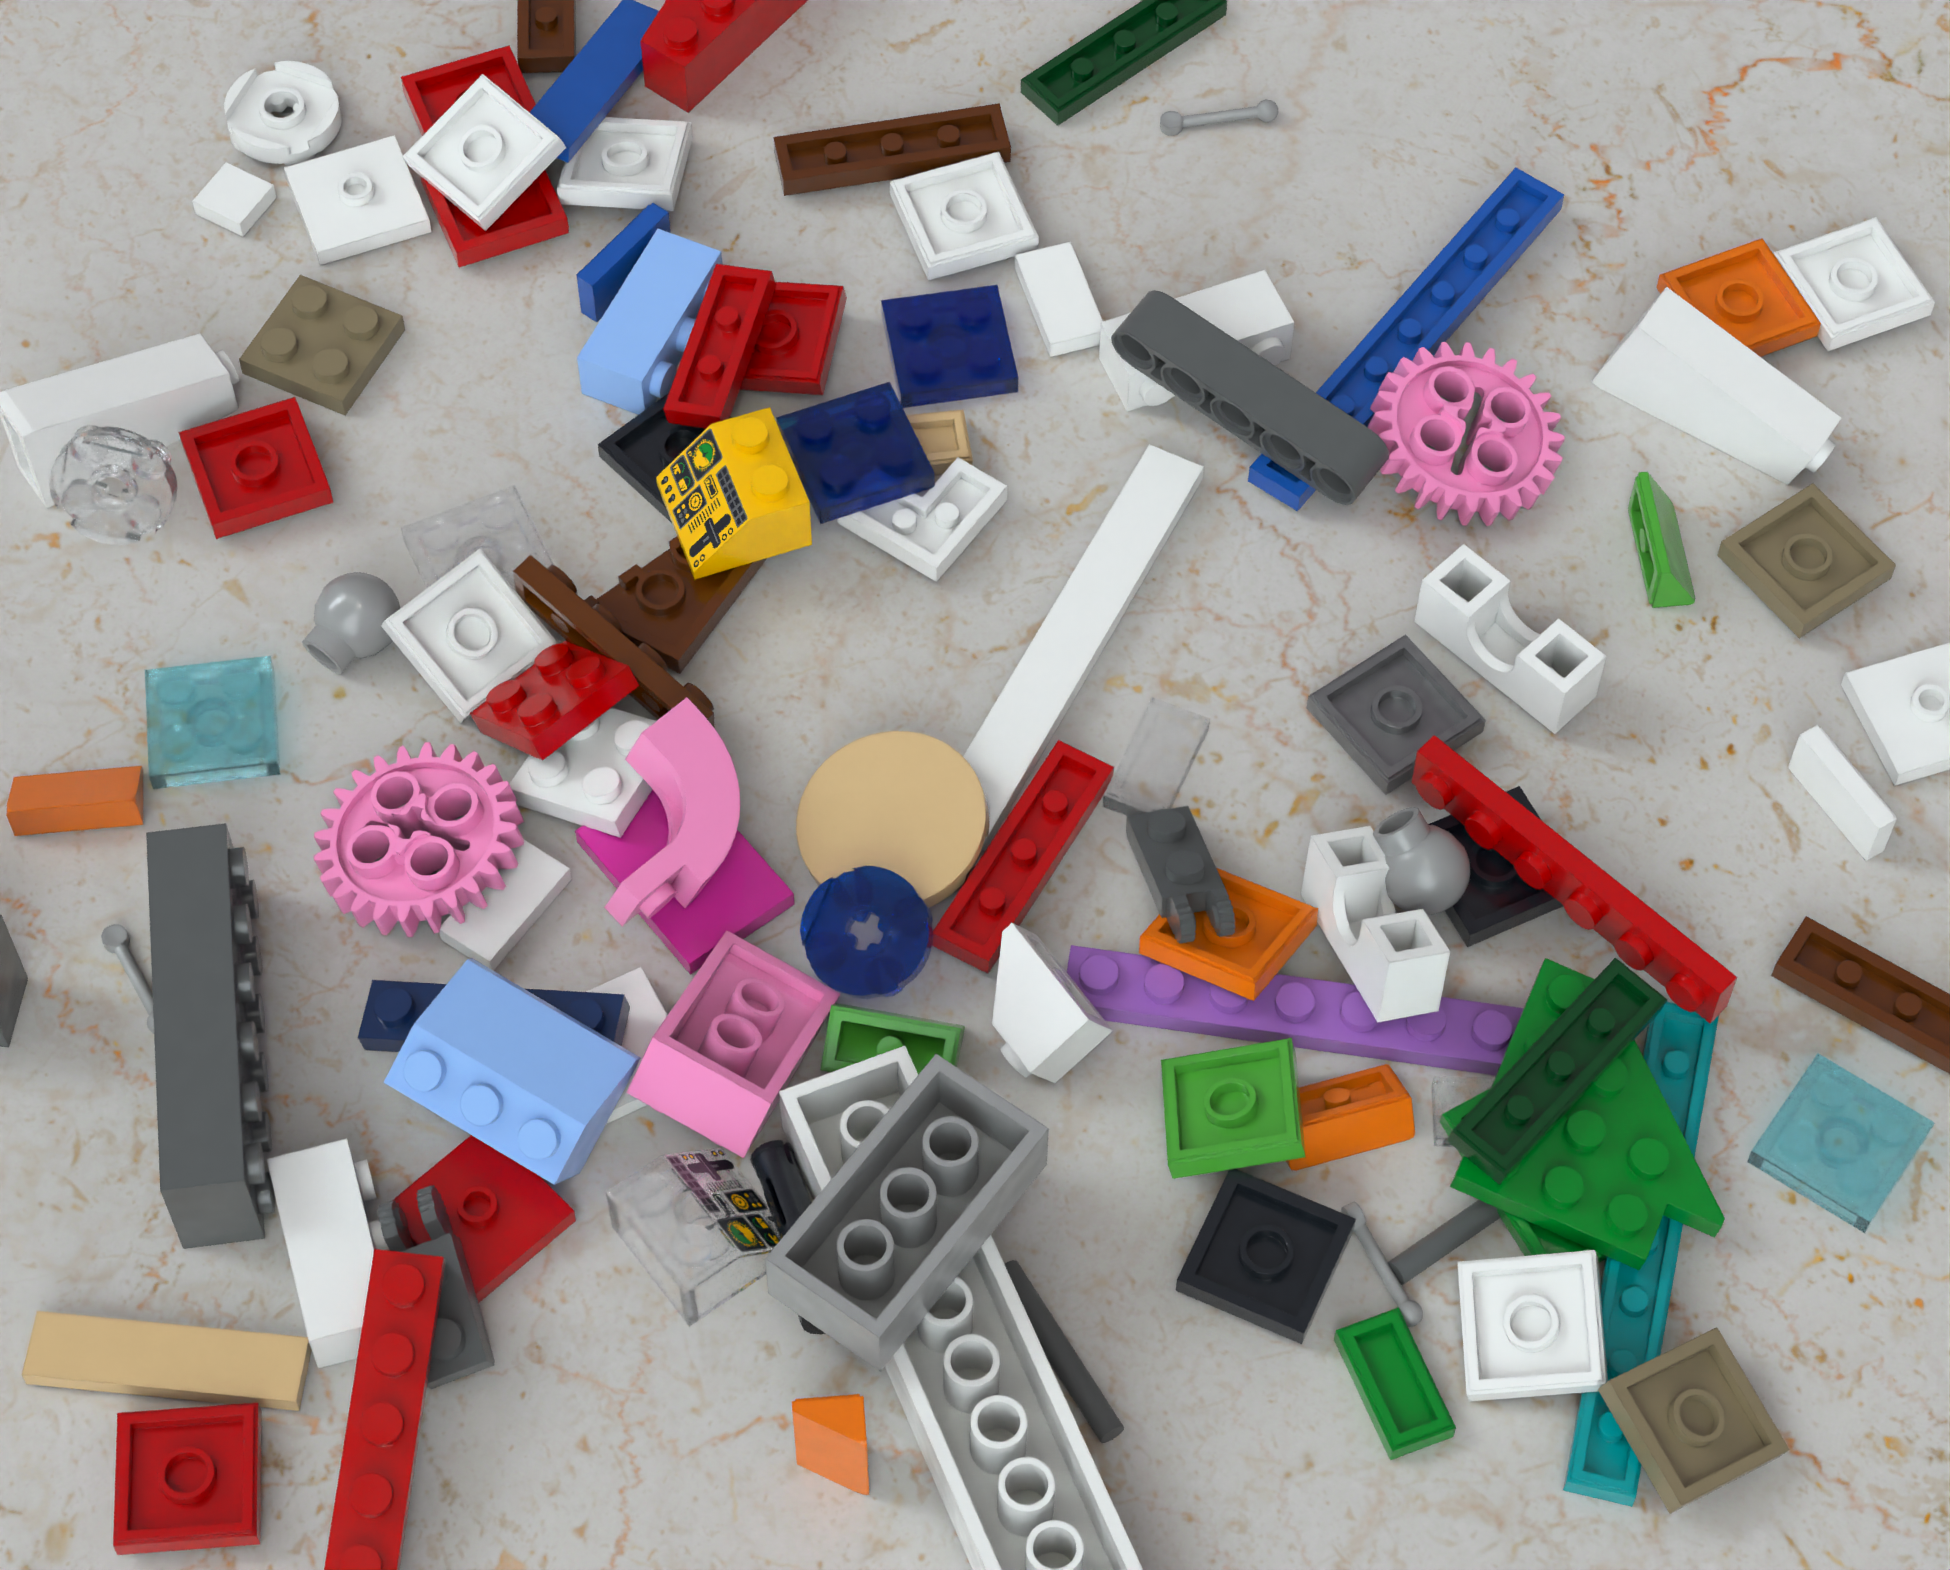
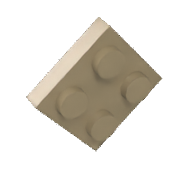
(322, 344)
(1806, 560)
(1693, 1420)

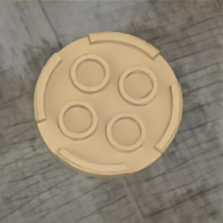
(897, 807)

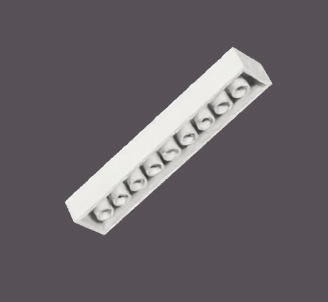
(973, 1372)

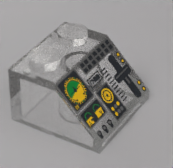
(694, 1228)

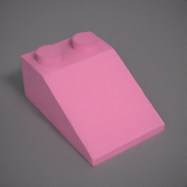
(732, 1043)

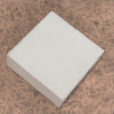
(234, 199)

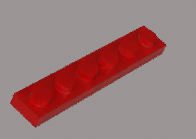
(1586, 891)
(385, 1412)

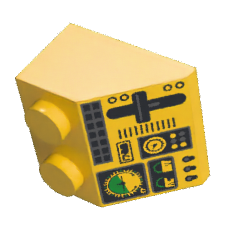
(736, 495)

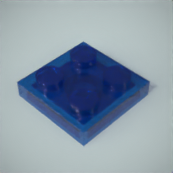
(949, 346)
(856, 452)

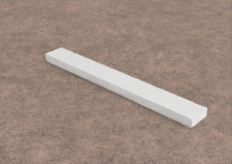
(1079, 627)

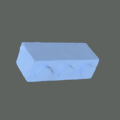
(647, 324)

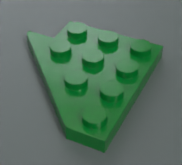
(1609, 1160)

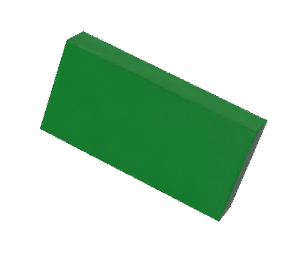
(1394, 1383)

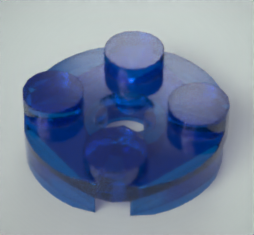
(853, 897)

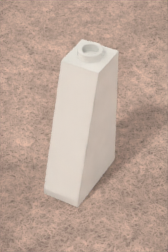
(1717, 390)
(143, 392)

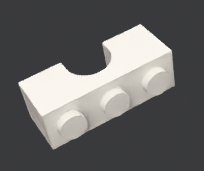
(1470, 613)
(1389, 955)

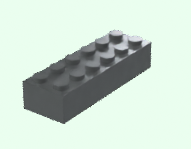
(207, 1037)

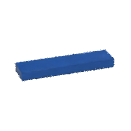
(596, 77)

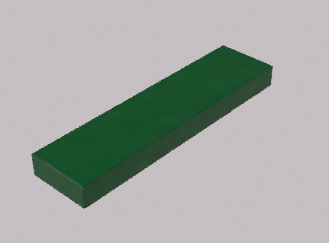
(1116, 54)
(1556, 1071)

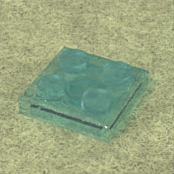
(212, 722)
(1840, 1142)

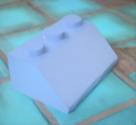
(513, 1071)

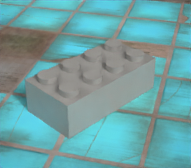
(907, 1211)

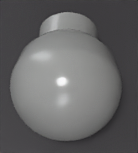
(350, 620)
(1424, 863)

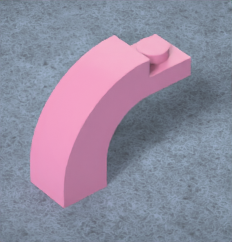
(701, 797)

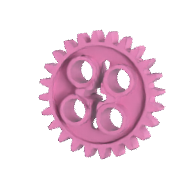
(1517, 450)
(419, 839)

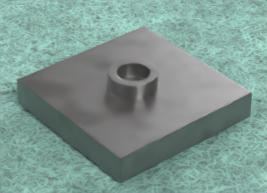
(1391, 709)

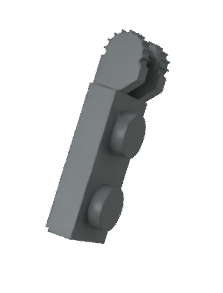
(1179, 871)
(460, 1332)

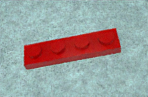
(1022, 855)

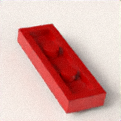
(720, 346)

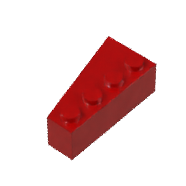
(703, 41)

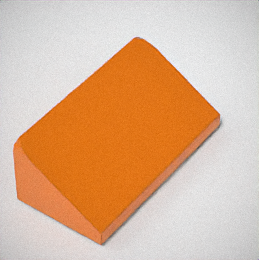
(76, 801)
(1353, 1115)
(833, 1439)

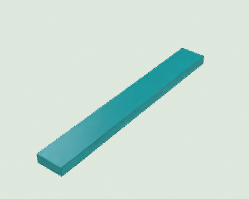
(1634, 1300)

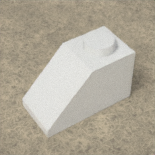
(1041, 1009)

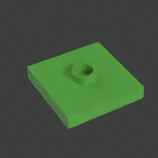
(1232, 1108)

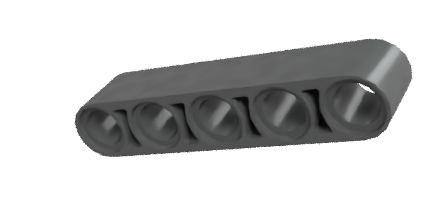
(1250, 397)

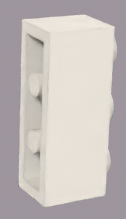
(1242, 308)
(328, 1242)

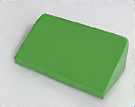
(1659, 545)
(864, 1033)

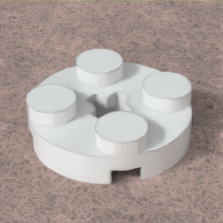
(288, 138)

